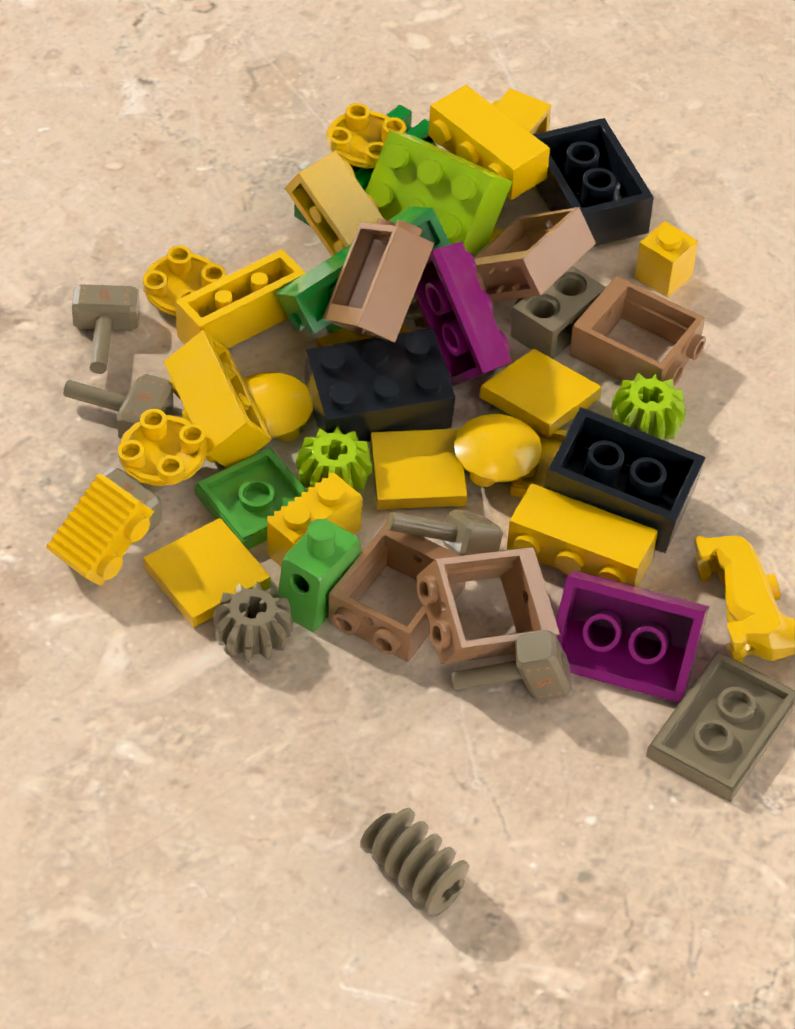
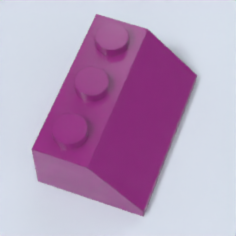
(460, 314)
(629, 635)

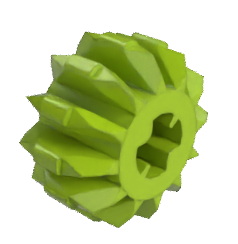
(650, 406)
(336, 455)

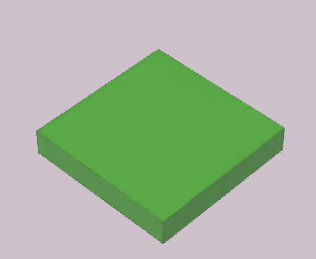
(248, 494)

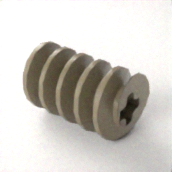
(415, 860)

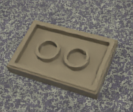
(723, 726)

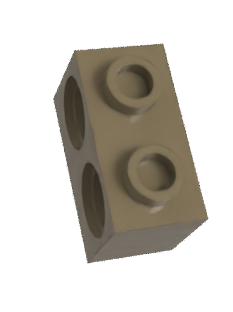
(548, 319)

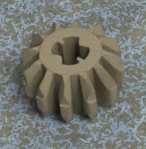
(253, 621)

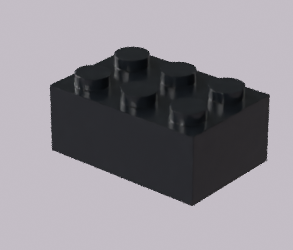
(597, 176)
(380, 385)
(625, 473)

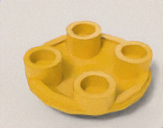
(361, 134)
(178, 276)
(281, 402)
(162, 449)
(497, 449)

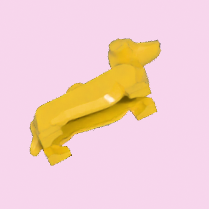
(750, 597)

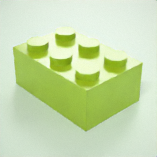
(423, 175)

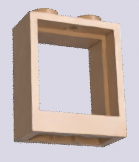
(532, 254)
(379, 279)
(647, 311)
(401, 553)
(523, 591)

